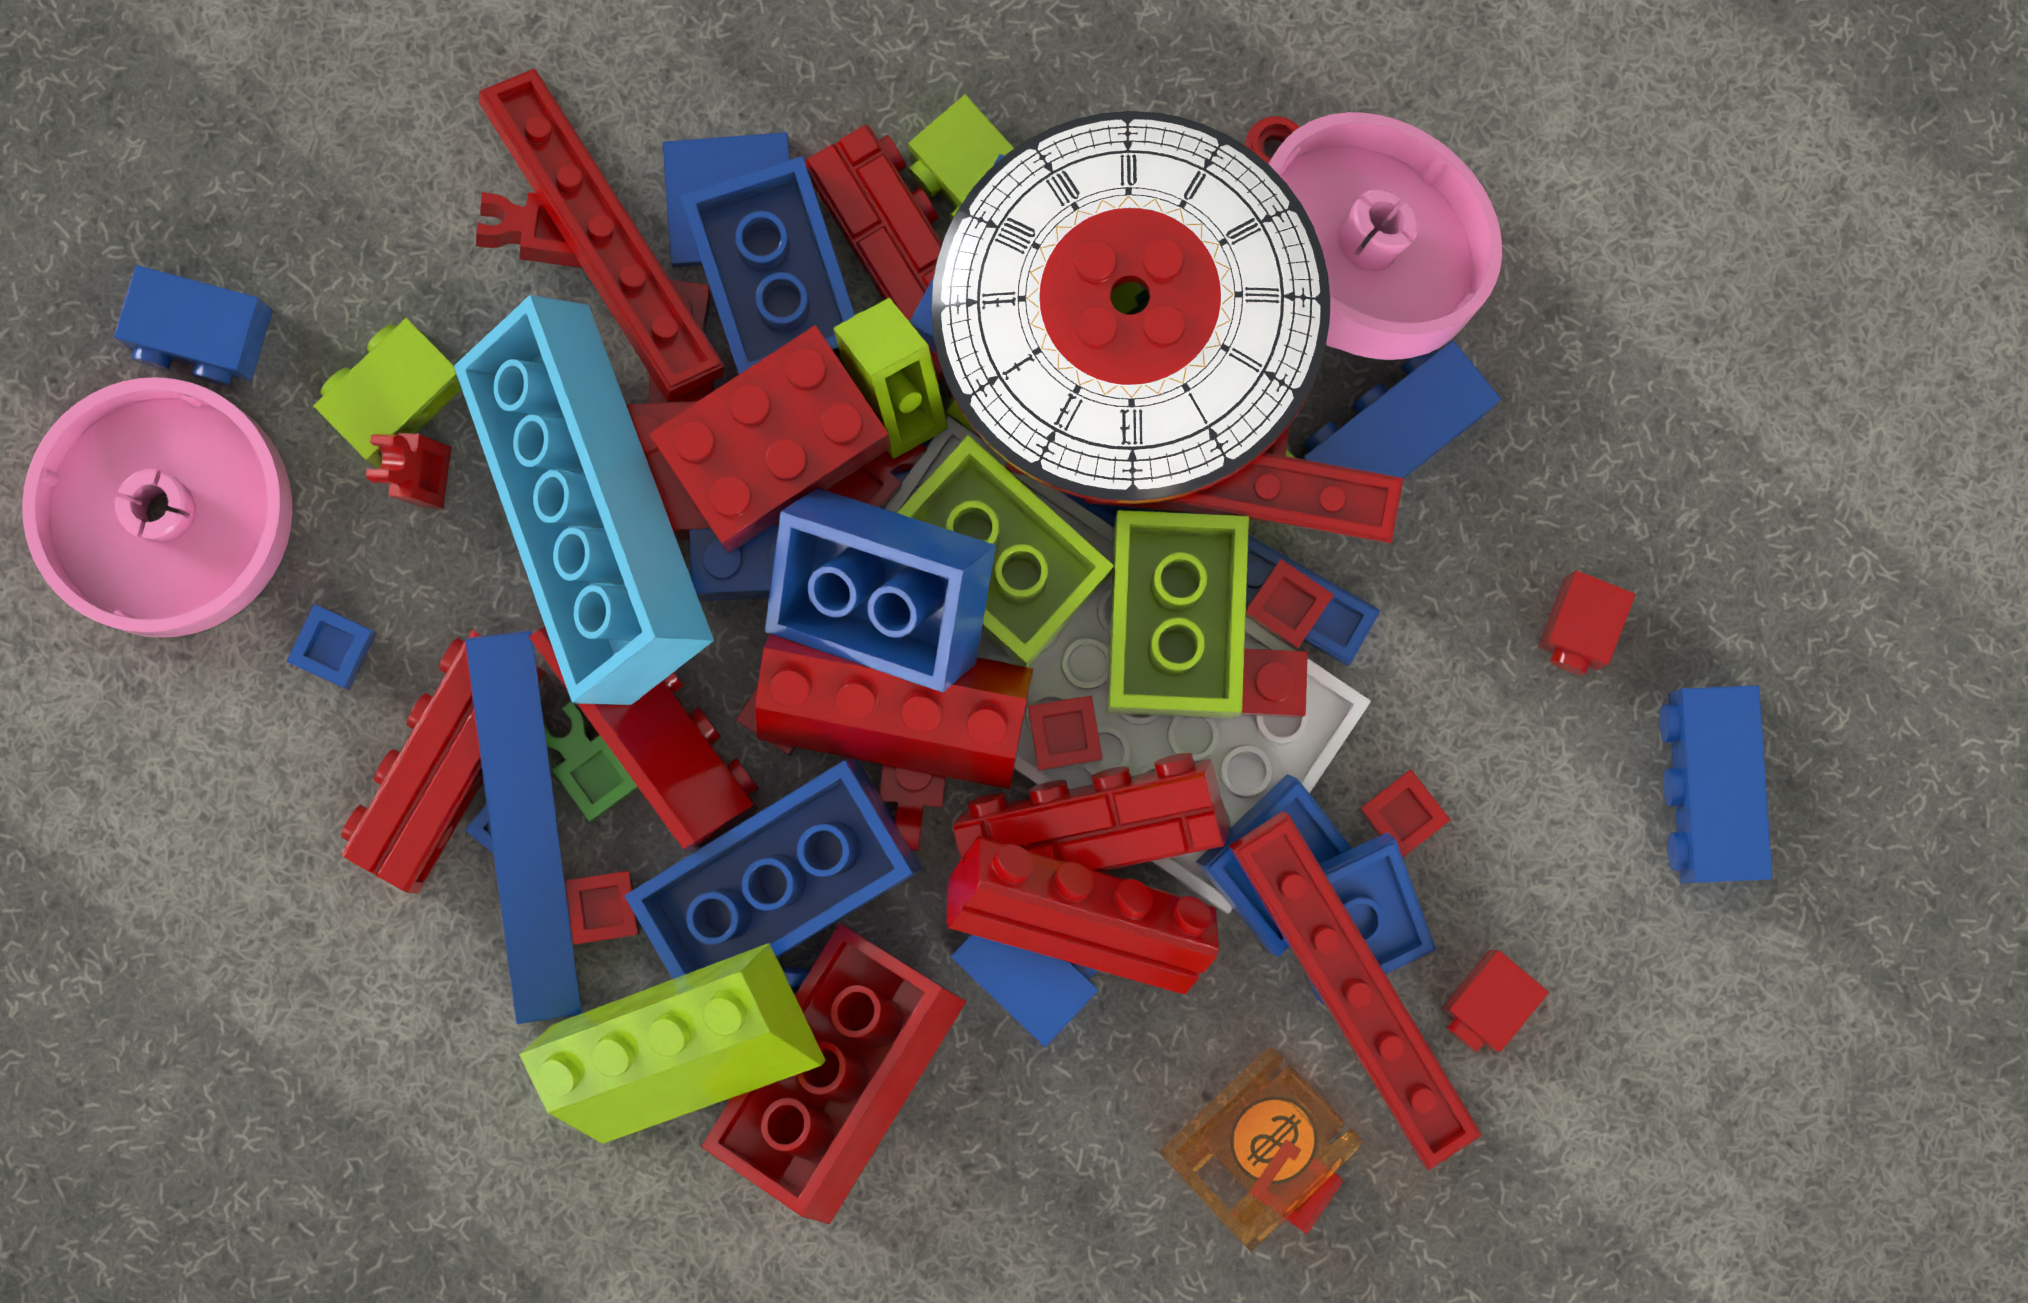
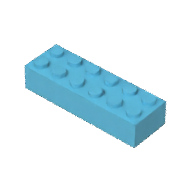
(582, 503)

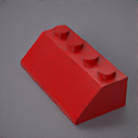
(875, 717)
(671, 758)
(820, 1127)

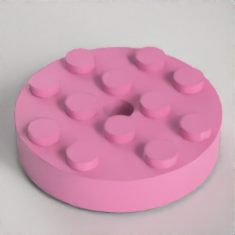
(1429, 224)
(93, 494)

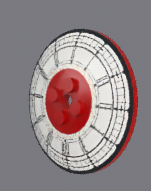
(1148, 397)

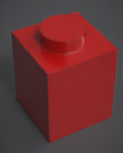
(1585, 623)
(1492, 1003)

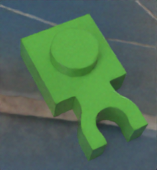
(590, 768)

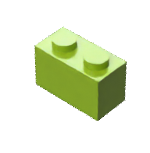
(893, 374)
(389, 390)

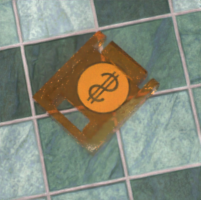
(1269, 1141)

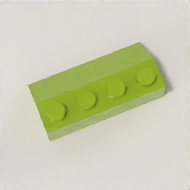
(673, 1048)

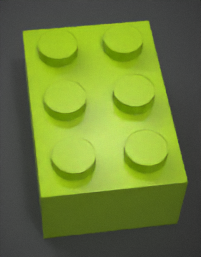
(1040, 562)
(1177, 614)

